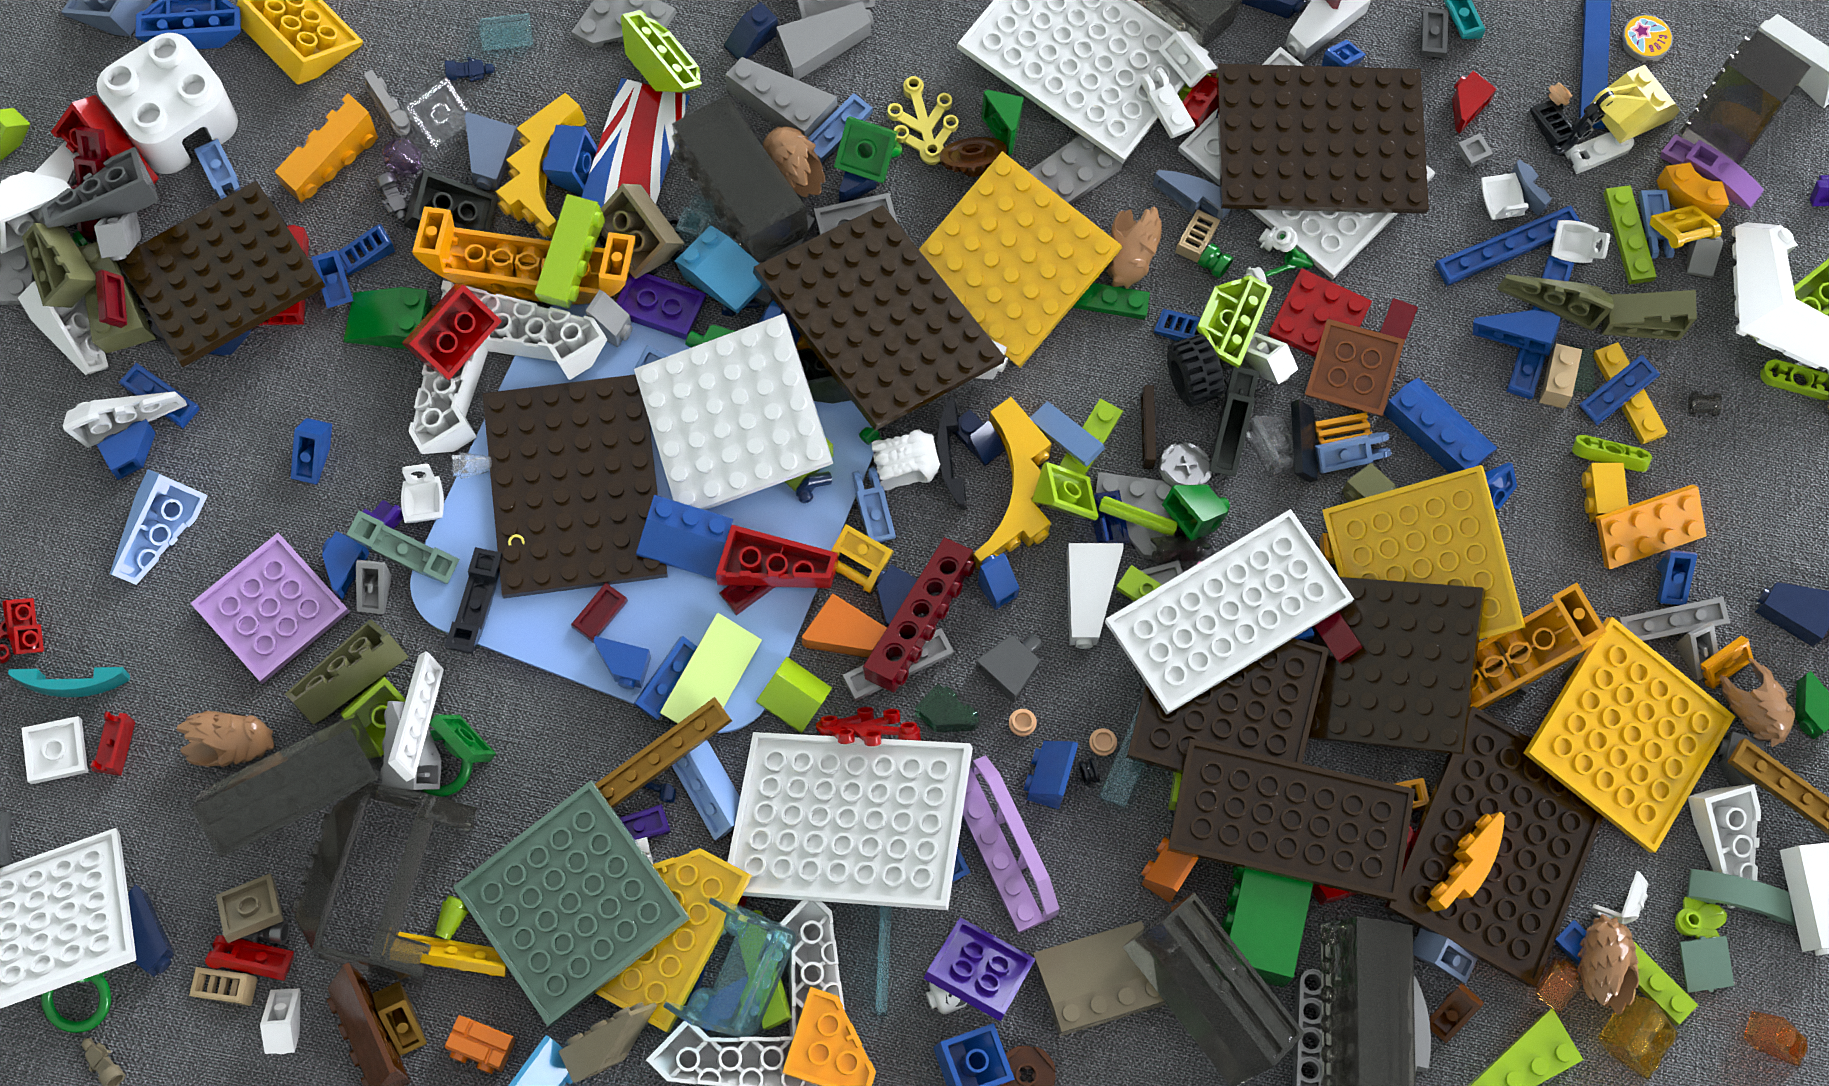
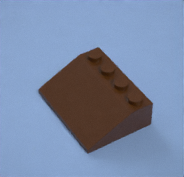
(364, 1029)

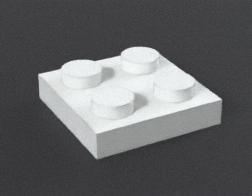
(54, 750)

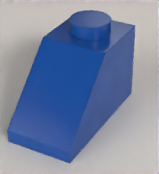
(310, 450)
(340, 561)
(624, 661)

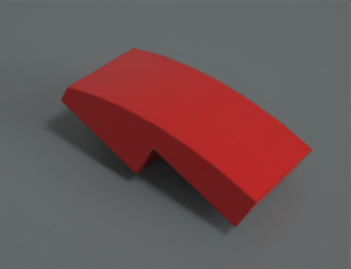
(22, 627)

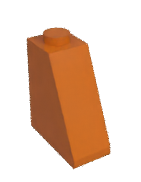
(843, 630)

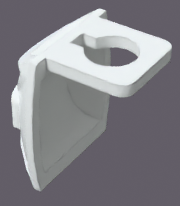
(1503, 196)
(1577, 242)
(421, 497)
(1633, 904)

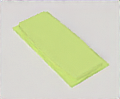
(712, 668)

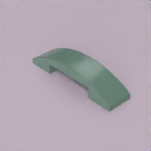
(402, 548)
(1741, 893)

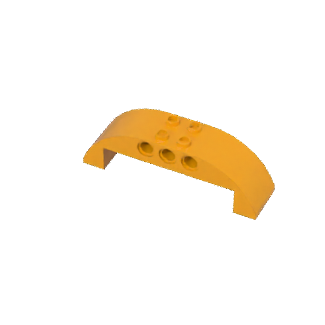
(510, 262)
(1524, 655)

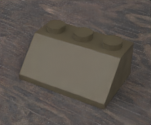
(635, 214)

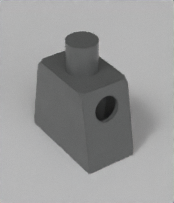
(1011, 665)

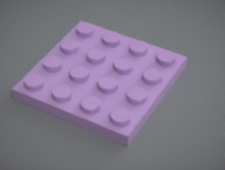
(270, 608)

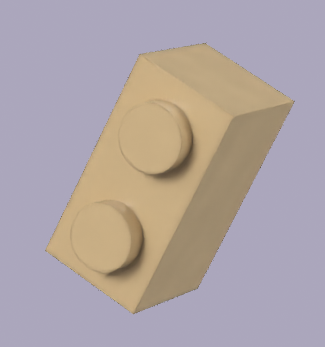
(1560, 376)

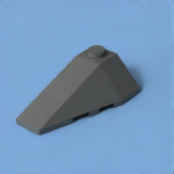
(113, 191)

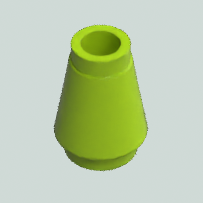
(451, 916)

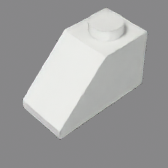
(1270, 358)
(281, 1021)

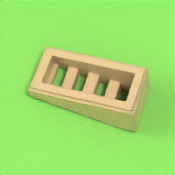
(1189, 250)
(241, 990)

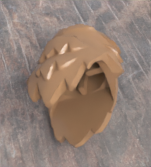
(795, 159)
(1138, 244)
(1763, 709)
(224, 738)
(1609, 964)

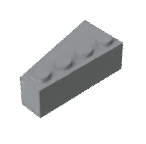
(780, 97)

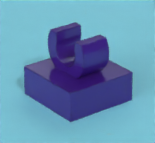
(1820, 193)

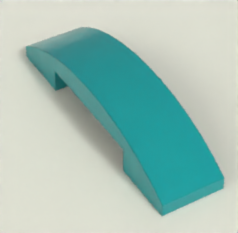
(103, 680)

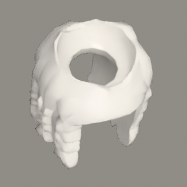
(906, 459)

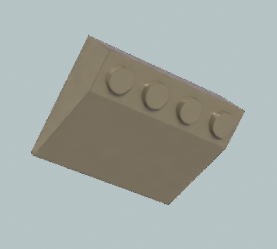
(1094, 980)

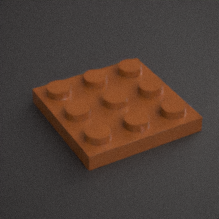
(1354, 367)

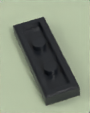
(1304, 441)

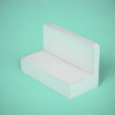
(1187, 58)

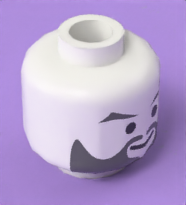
(943, 1000)

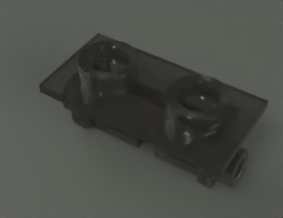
(1169, 546)

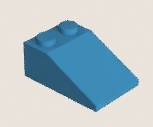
(720, 269)

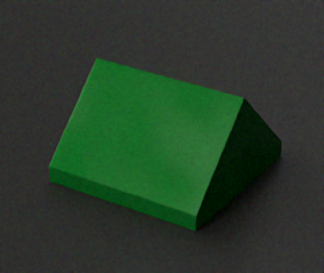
(1002, 116)

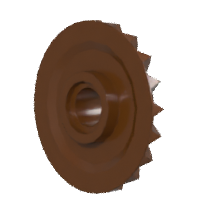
(971, 155)

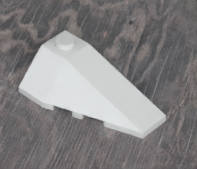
(66, 329)
(99, 418)
(1728, 828)

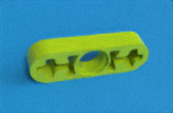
(1789, 384)
(1611, 452)

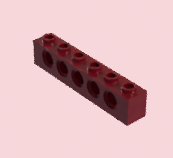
(947, 557)

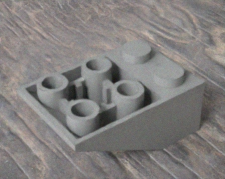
(429, 765)

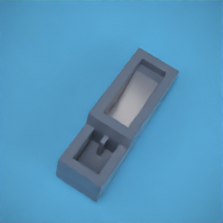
(1191, 192)

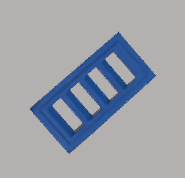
(378, 252)
(1184, 319)

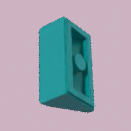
(1465, 18)

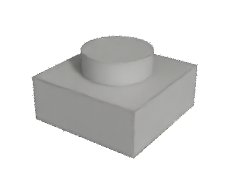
(1474, 150)

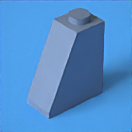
(489, 147)

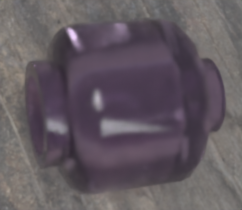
(402, 157)

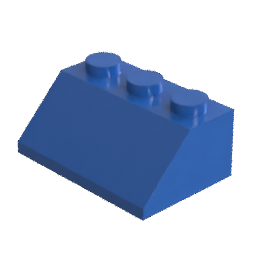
(684, 536)

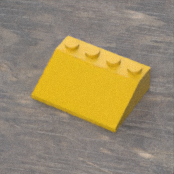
(299, 35)

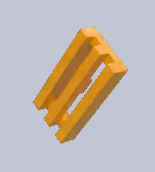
(1364, 425)
(1728, 659)

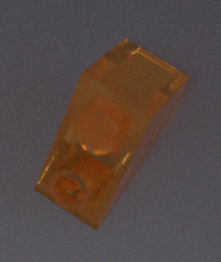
(1558, 984)
(1776, 1037)

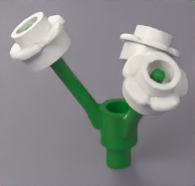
(1283, 240)

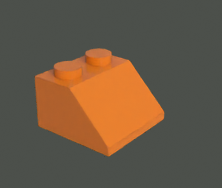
(1167, 872)

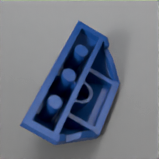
(201, 21)

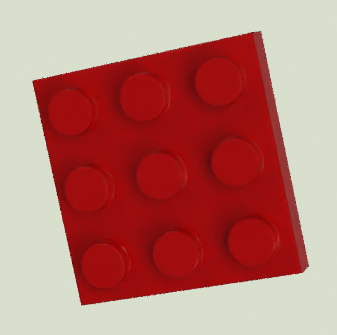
(1308, 308)

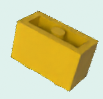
(1604, 489)

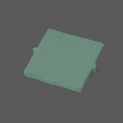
(1706, 964)

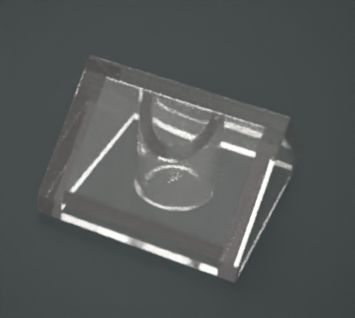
(437, 113)
(1272, 443)

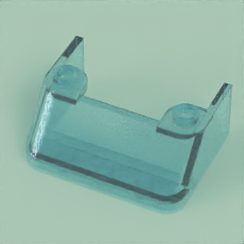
(746, 977)

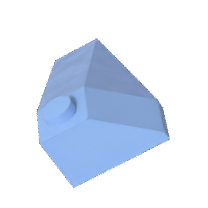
(155, 521)

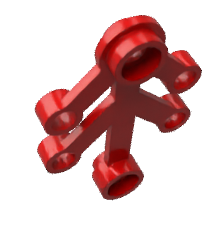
(869, 728)

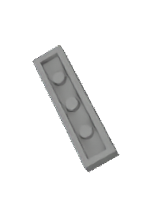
(1676, 619)
(933, 652)

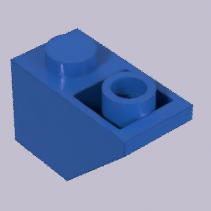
(127, 449)
(998, 581)

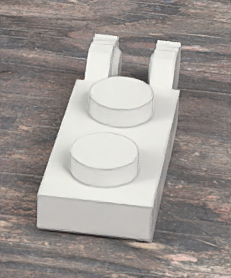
(1167, 104)

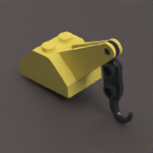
(1626, 108)

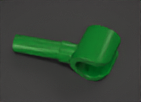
(869, 435)

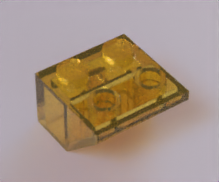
(1639, 1036)

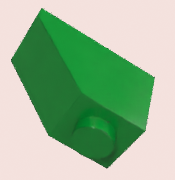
(1812, 705)

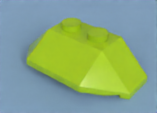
(658, 54)
(1233, 316)

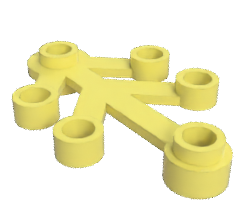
(923, 123)

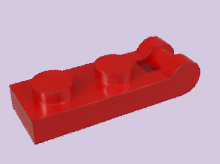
(250, 958)

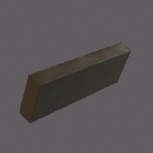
(1148, 427)

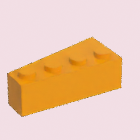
(328, 150)

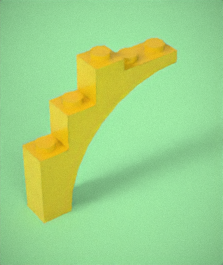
(527, 190)
(1025, 449)

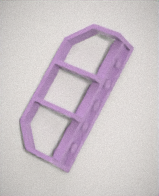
(997, 854)

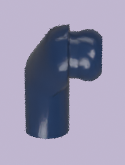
(804, 490)

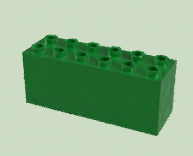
(1267, 921)

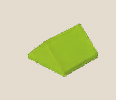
(1065, 492)
(793, 694)

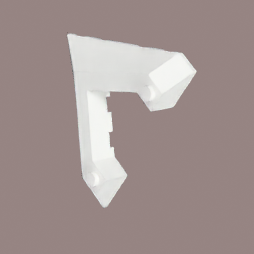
(1768, 299)
(524, 331)
(759, 1061)

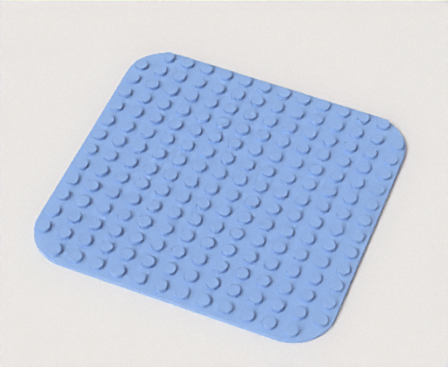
(657, 610)

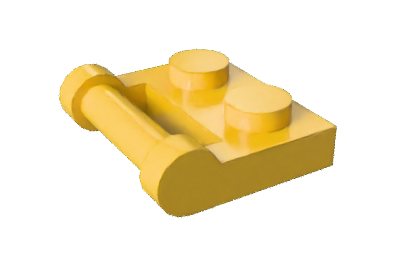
(1684, 219)
(864, 551)

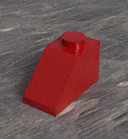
(1470, 98)

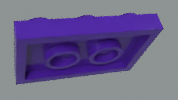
(661, 304)

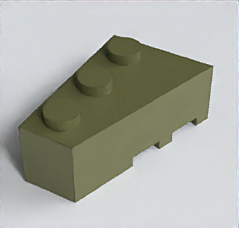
(57, 265)
(1651, 315)

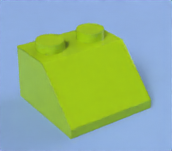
(371, 709)

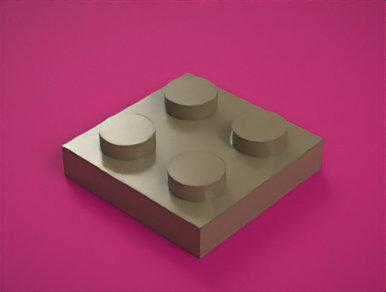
(249, 908)

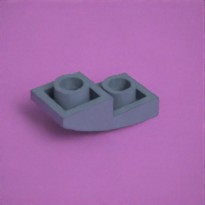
(1533, 195)

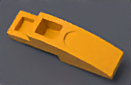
(1475, 860)

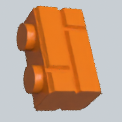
(479, 1044)

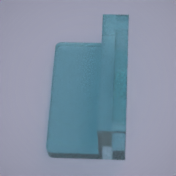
(506, 32)

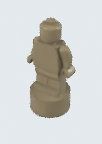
(99, 1061)

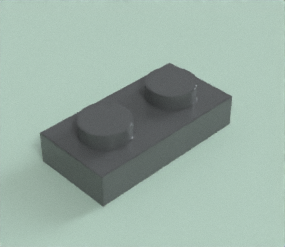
(1434, 32)

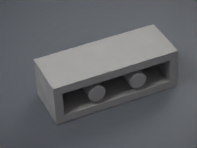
(118, 235)

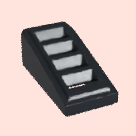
(1546, 127)

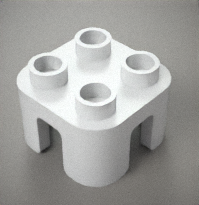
(164, 96)

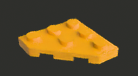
(827, 1046)

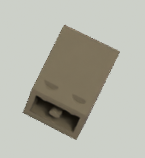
(605, 1042)

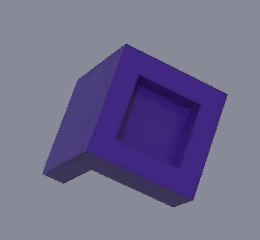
(386, 513)

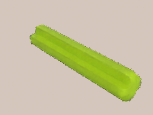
(1138, 516)

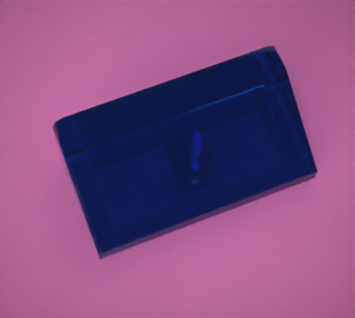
(1108, 527)

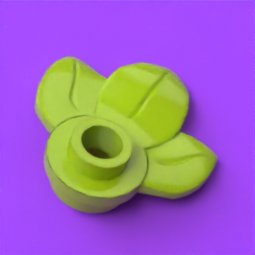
(1704, 918)

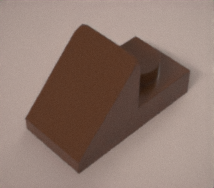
(1454, 1012)

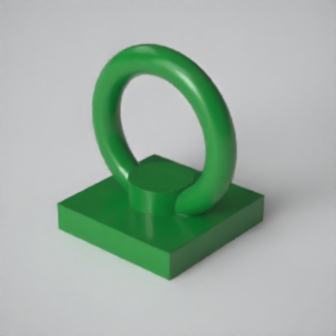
(867, 149)
(463, 743)
(84, 1025)

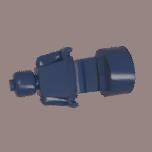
(473, 69)

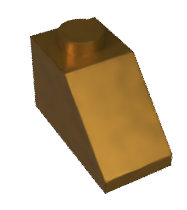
(399, 1018)

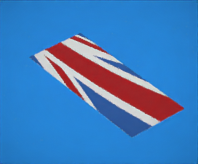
(635, 141)

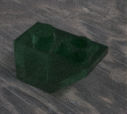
(945, 713)

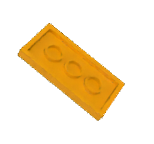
(1651, 526)

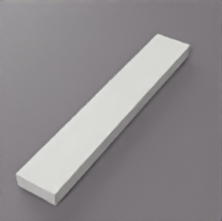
(416, 716)

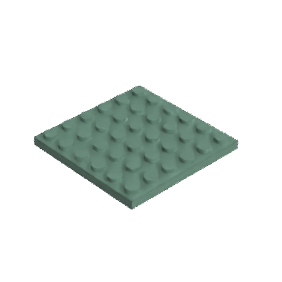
(571, 903)

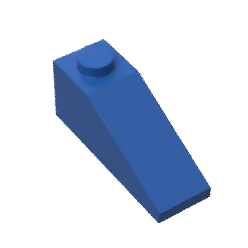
(1524, 329)

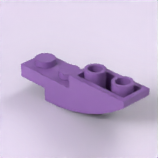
(1714, 166)

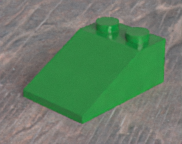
(386, 316)

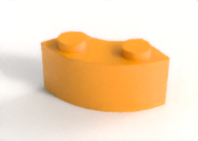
(1689, 188)

